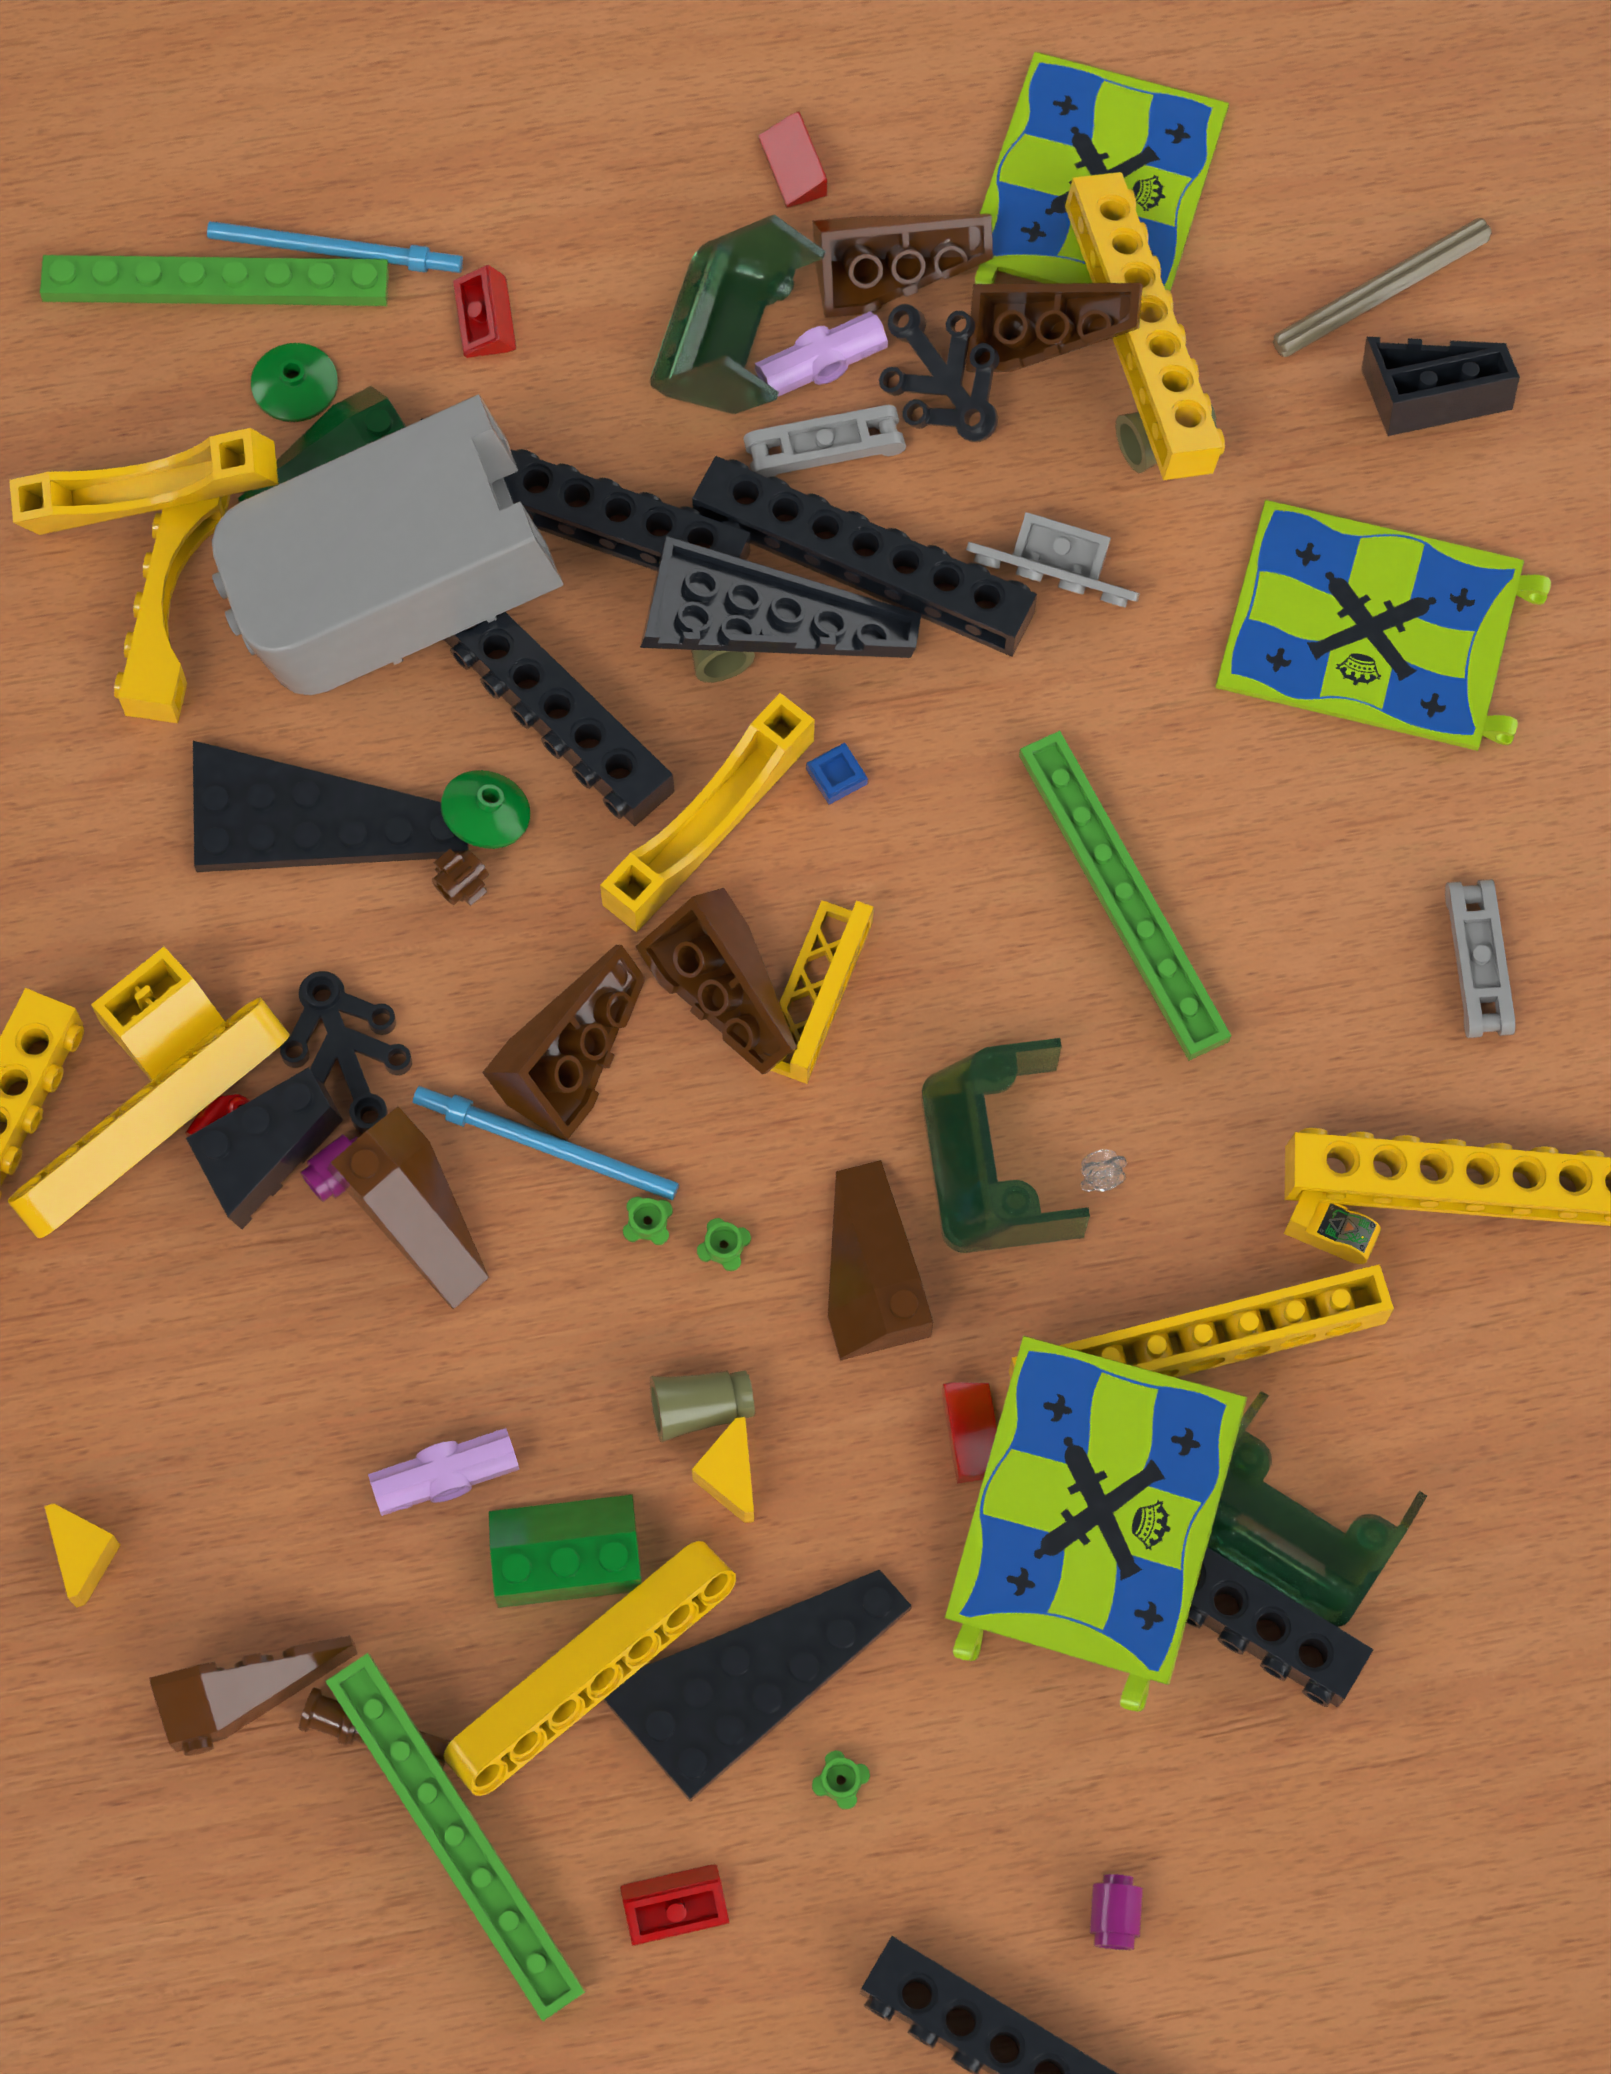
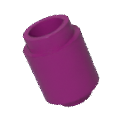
(318, 1176)
(1116, 1912)

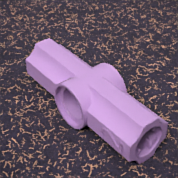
(823, 354)
(443, 1471)

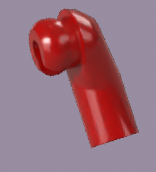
(215, 1110)

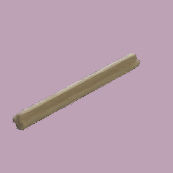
(1381, 287)

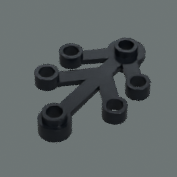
(946, 378)
(343, 1042)

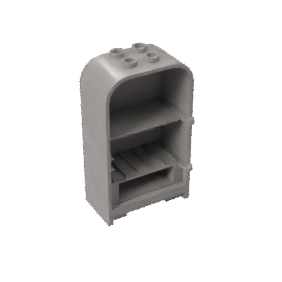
(381, 552)

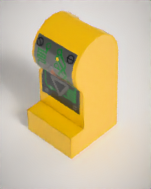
(1333, 1228)

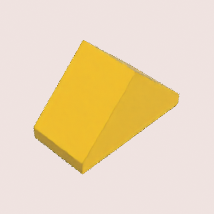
(726, 1471)
(81, 1551)

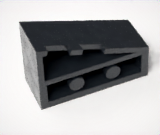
(1437, 384)
(263, 1142)

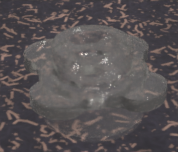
(1102, 1170)

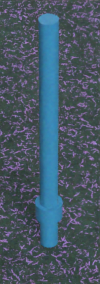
(416, 258)
(461, 1111)

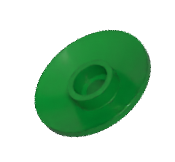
(296, 397)
(482, 822)

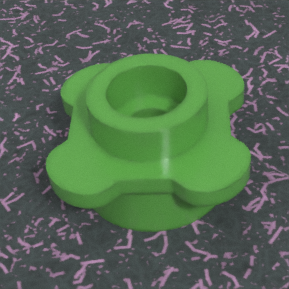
(641, 1208)
(723, 1231)
(837, 1766)

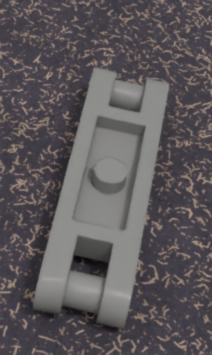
(825, 441)
(1480, 958)

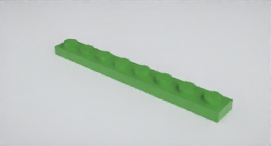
(214, 280)
(1124, 896)
(455, 1837)

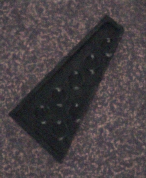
(742, 606)
(285, 815)
(728, 1693)

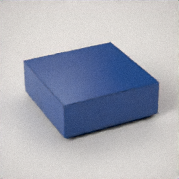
(836, 773)

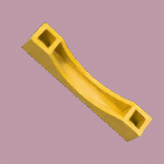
(209, 470)
(153, 676)
(665, 861)

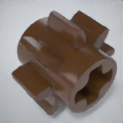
(460, 877)

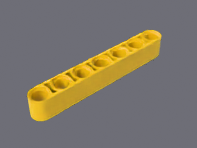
(148, 1118)
(589, 1668)

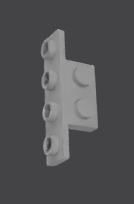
(1060, 552)

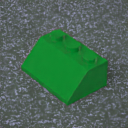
(564, 1551)

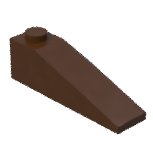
(894, 256)
(1049, 319)
(716, 968)
(559, 1055)
(407, 1196)
(873, 1275)
(213, 1703)

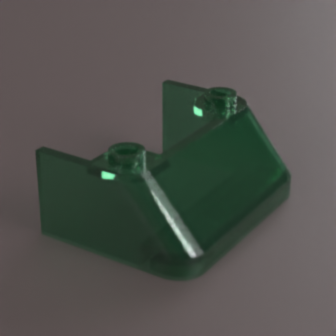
(721, 312)
(971, 1203)
(1292, 1545)

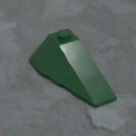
(337, 432)

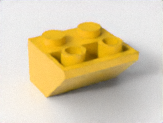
(157, 1013)

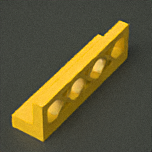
(830, 988)

